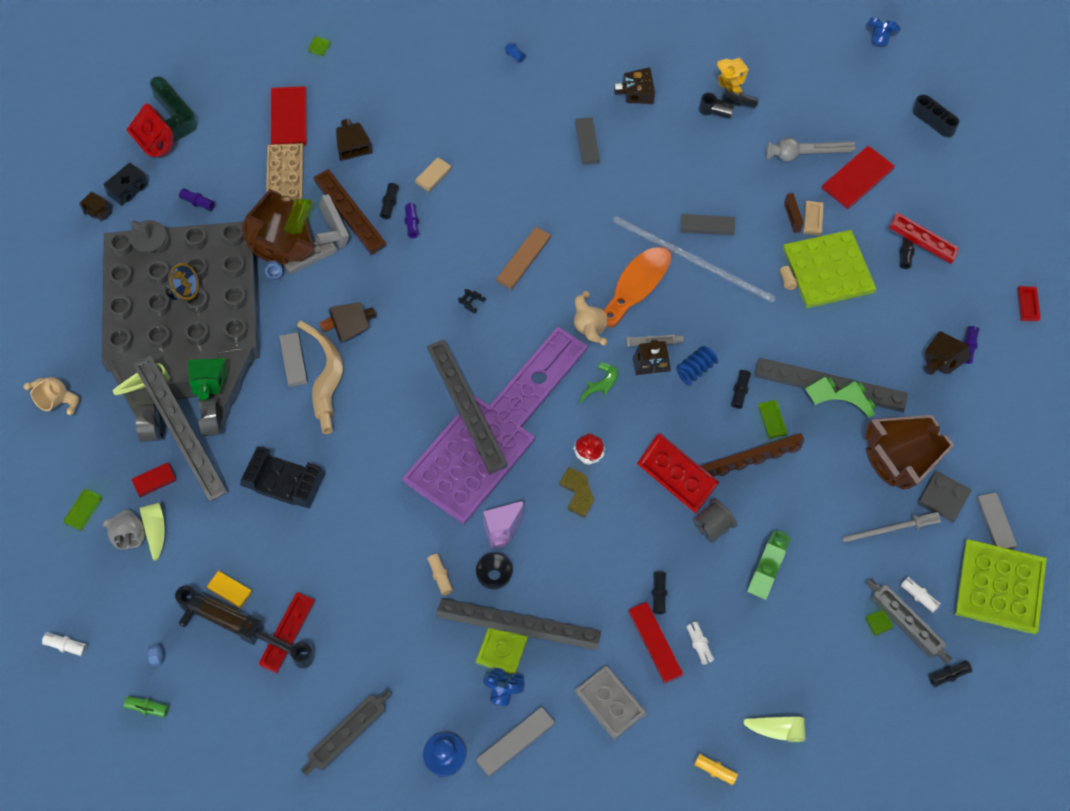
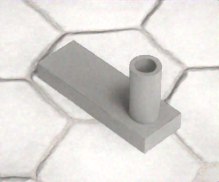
(337, 229)

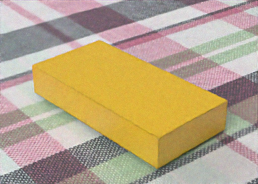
(229, 589)

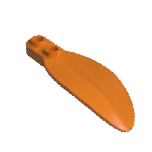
(637, 282)

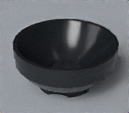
(494, 562)

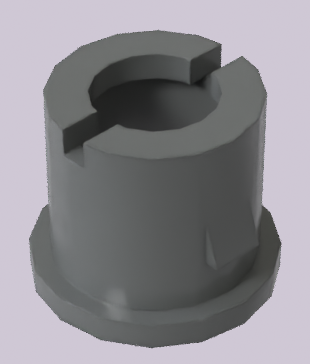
(715, 521)

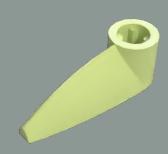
(135, 383)
(154, 528)
(781, 728)

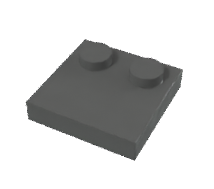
(944, 496)

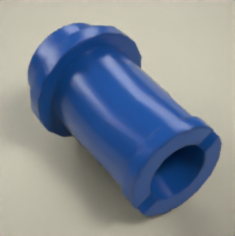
(515, 52)

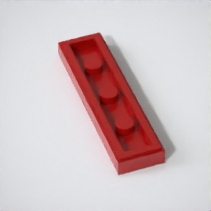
(924, 238)
(287, 631)
(655, 642)

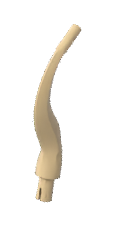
(326, 381)

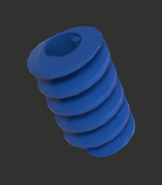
(696, 364)

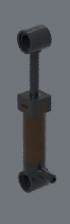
(246, 627)

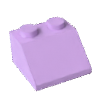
(502, 523)

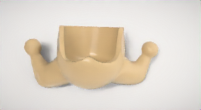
(589, 320)
(50, 393)

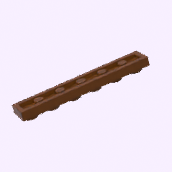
(350, 212)
(755, 456)

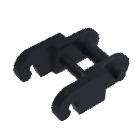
(475, 295)

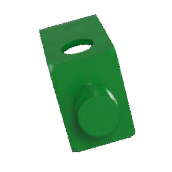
(206, 376)

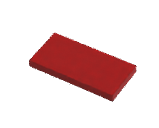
(288, 115)
(858, 177)
(678, 473)

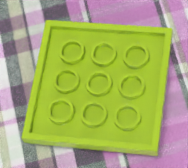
(829, 268)
(1001, 586)

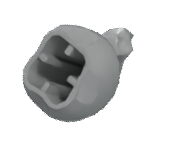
(125, 530)

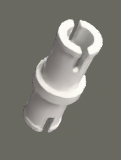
(920, 595)
(700, 643)
(64, 644)

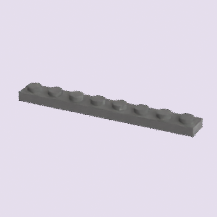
(801, 377)
(467, 407)
(180, 428)
(519, 624)

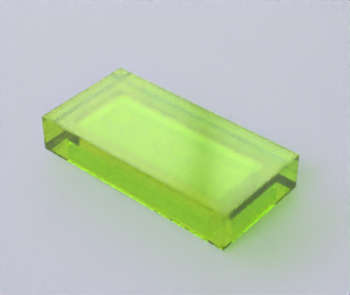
(298, 216)
(772, 419)
(82, 510)

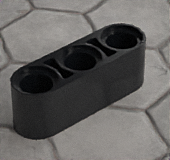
(935, 116)

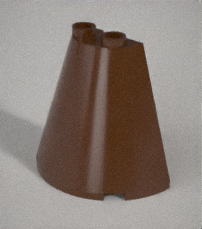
(266, 235)
(905, 448)

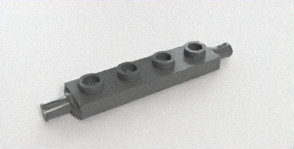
(909, 621)
(346, 733)

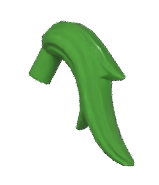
(604, 384)

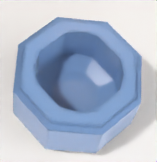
(273, 269)
(155, 655)

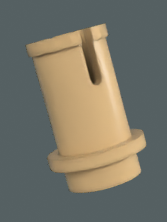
(788, 278)

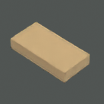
(433, 174)
(813, 218)

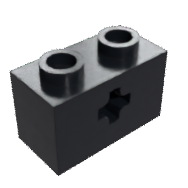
(125, 184)

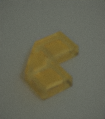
(579, 485)

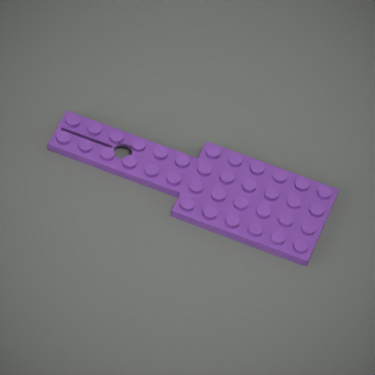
(452, 469)

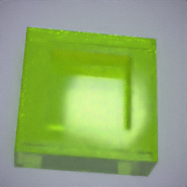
(319, 46)
(879, 623)

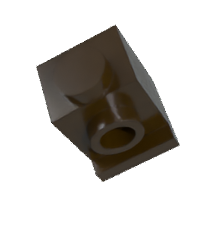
(95, 206)

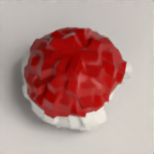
(589, 449)

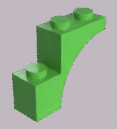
(822, 390)
(769, 564)

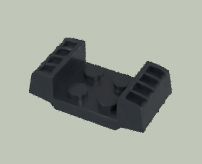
(282, 479)

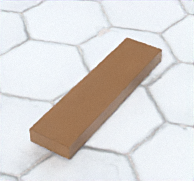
(523, 258)

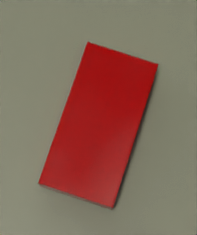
(1028, 303)
(153, 479)

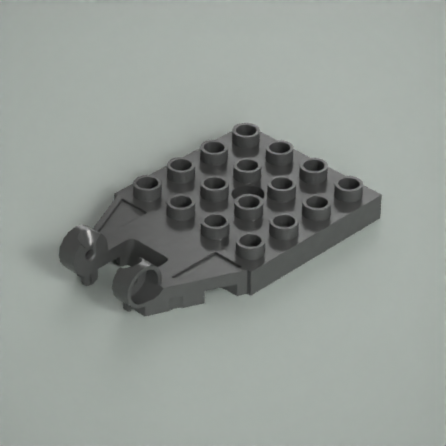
(214, 324)

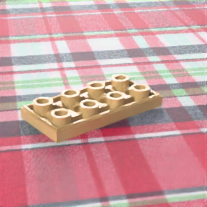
(285, 170)

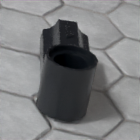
(711, 105)

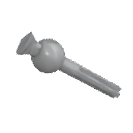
(789, 149)

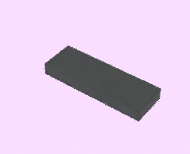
(587, 141)
(707, 224)

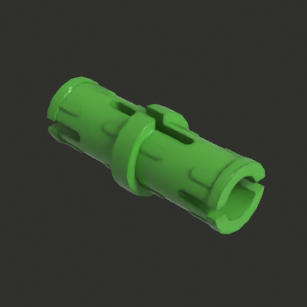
(146, 706)

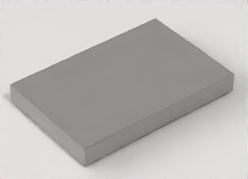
(610, 702)

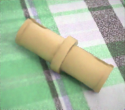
(440, 574)

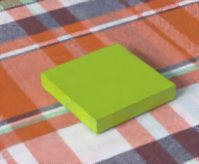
(502, 650)

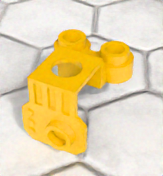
(731, 75)

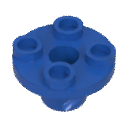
(882, 30)
(503, 685)
(444, 754)

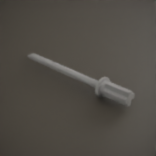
(917, 522)

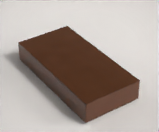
(793, 213)

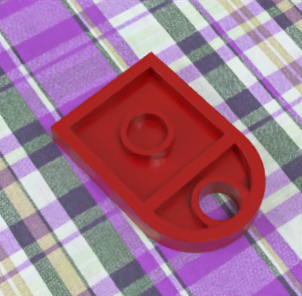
(149, 131)

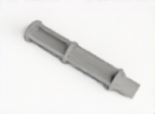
(669, 339)

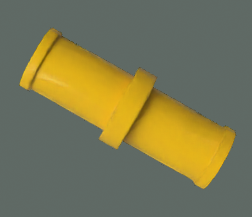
(716, 769)

